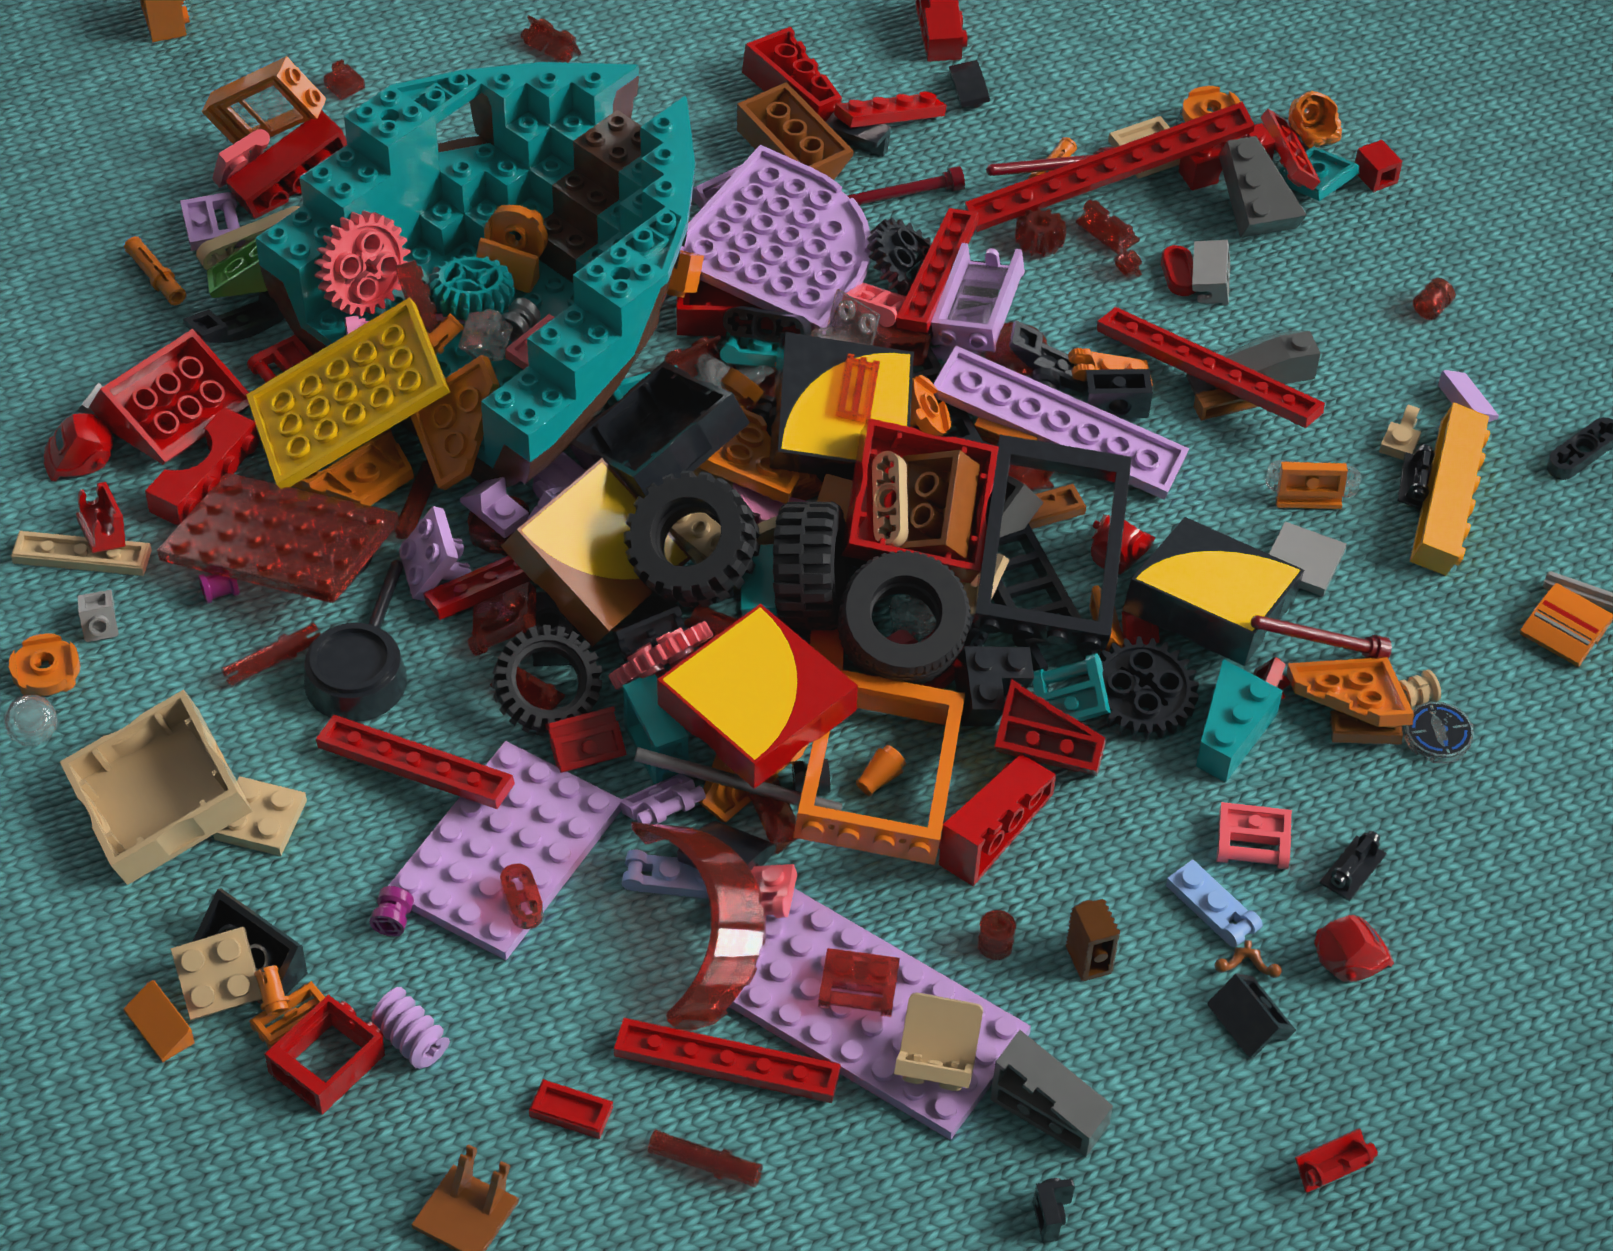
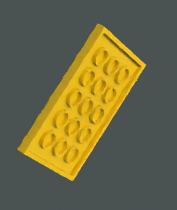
(347, 394)

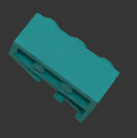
(1236, 719)

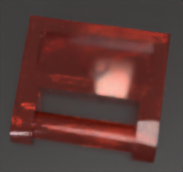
(502, 617)
(862, 974)

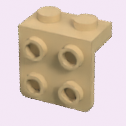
(939, 1041)

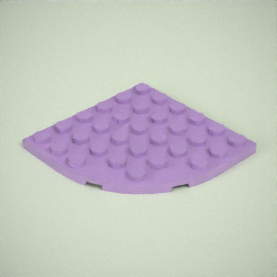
(781, 237)

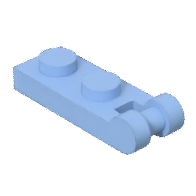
(667, 876)
(1213, 903)

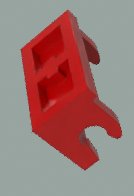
(101, 520)

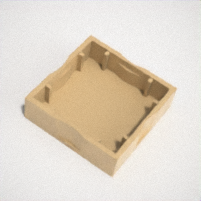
(155, 787)

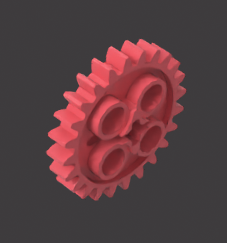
(361, 262)
(671, 649)

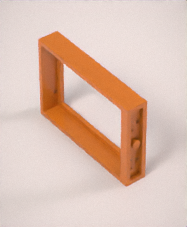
(874, 833)

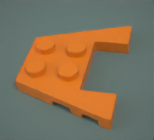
(363, 474)

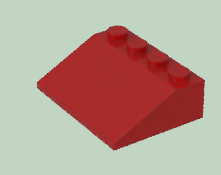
(169, 398)

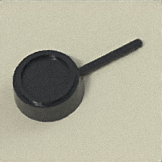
(357, 666)

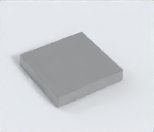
(1311, 552)

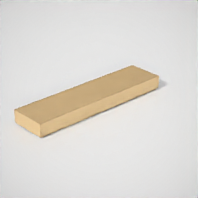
(75, 553)

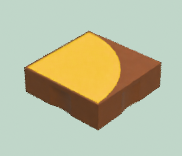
(579, 553)

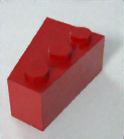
(941, 29)
(1047, 734)

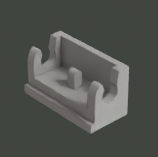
(1211, 271)

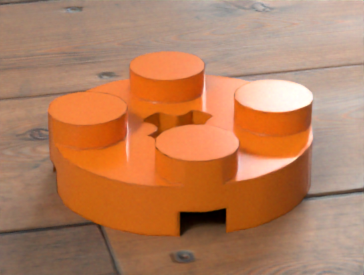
(1206, 98)
(519, 219)
(925, 410)
(50, 680)

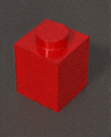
(1378, 165)

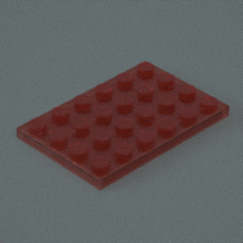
(279, 537)

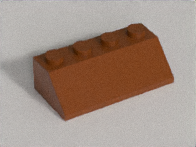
(792, 128)

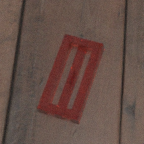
(862, 365)

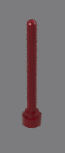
(1036, 165)
(952, 179)
(1370, 647)

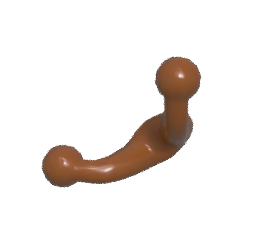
(1222, 965)

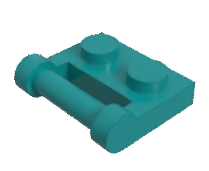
(756, 354)
(1078, 700)

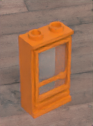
(265, 100)

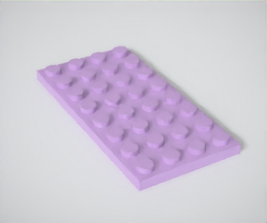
(865, 1044)

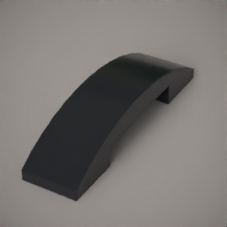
(238, 323)
(1028, 347)

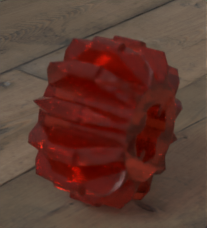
(1040, 232)

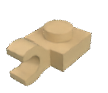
(1402, 437)

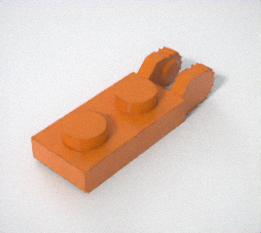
(1097, 361)

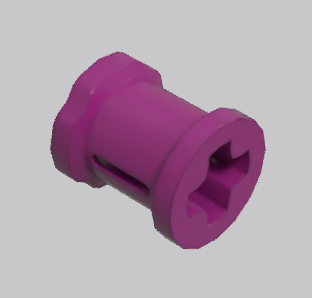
(217, 586)

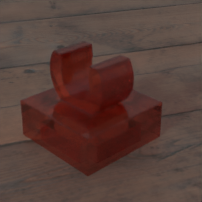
(343, 80)

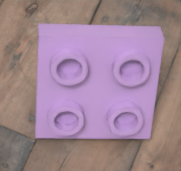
(431, 554)

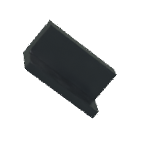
(867, 138)
(1249, 1014)

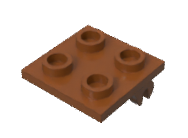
(466, 1210)

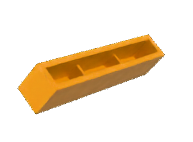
(1451, 487)

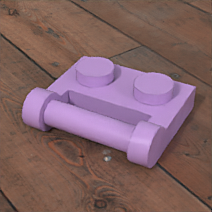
(201, 218)

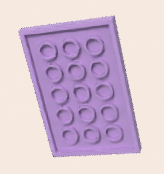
(543, 823)

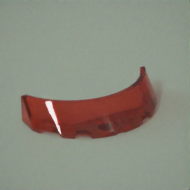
(736, 924)

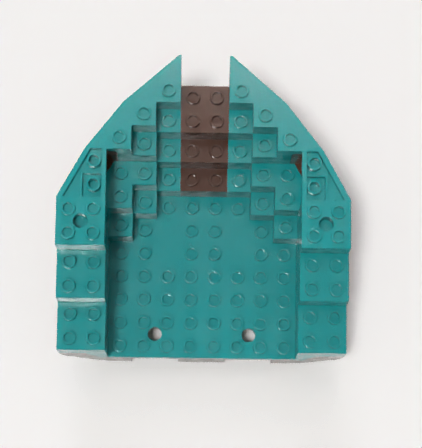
(546, 142)

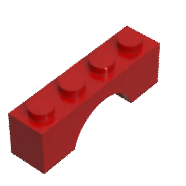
(179, 491)

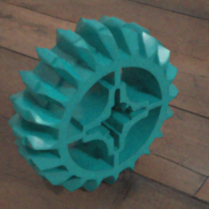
(470, 286)

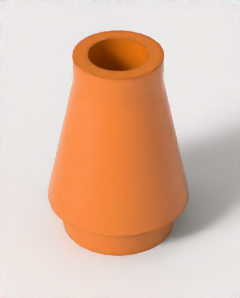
(881, 769)

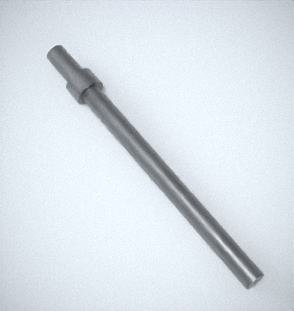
(726, 778)

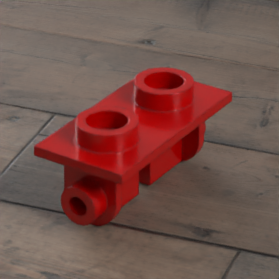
(1334, 1160)

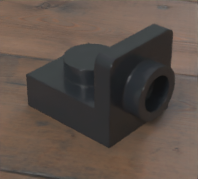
(1049, 1207)

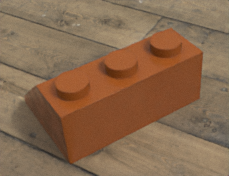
(940, 502)

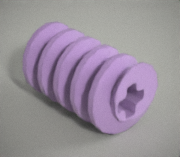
(409, 1028)

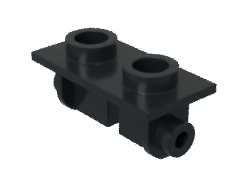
(1414, 476)
(1354, 865)

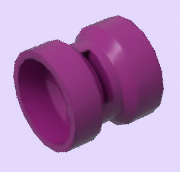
(392, 908)

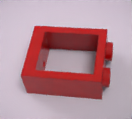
(319, 1094)

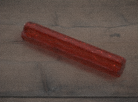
(415, 502)

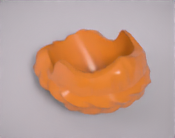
(1319, 122)

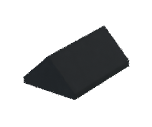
(267, 942)

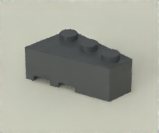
(1257, 189)
(1049, 1095)

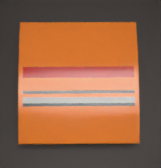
(1566, 624)

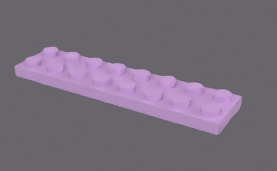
(1056, 418)

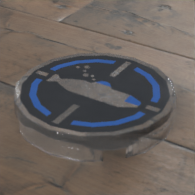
(1439, 732)

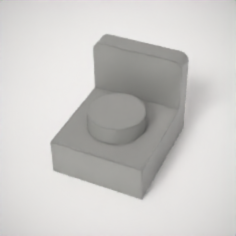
(97, 615)

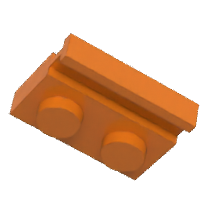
(1311, 485)

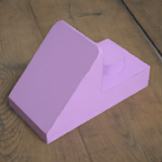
(495, 506)

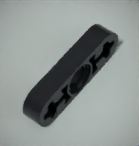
(754, 329)
(1579, 460)

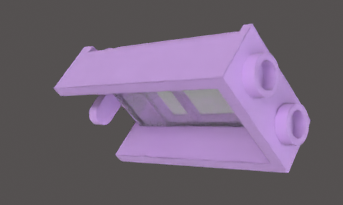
(976, 300)

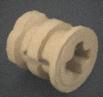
(1421, 688)

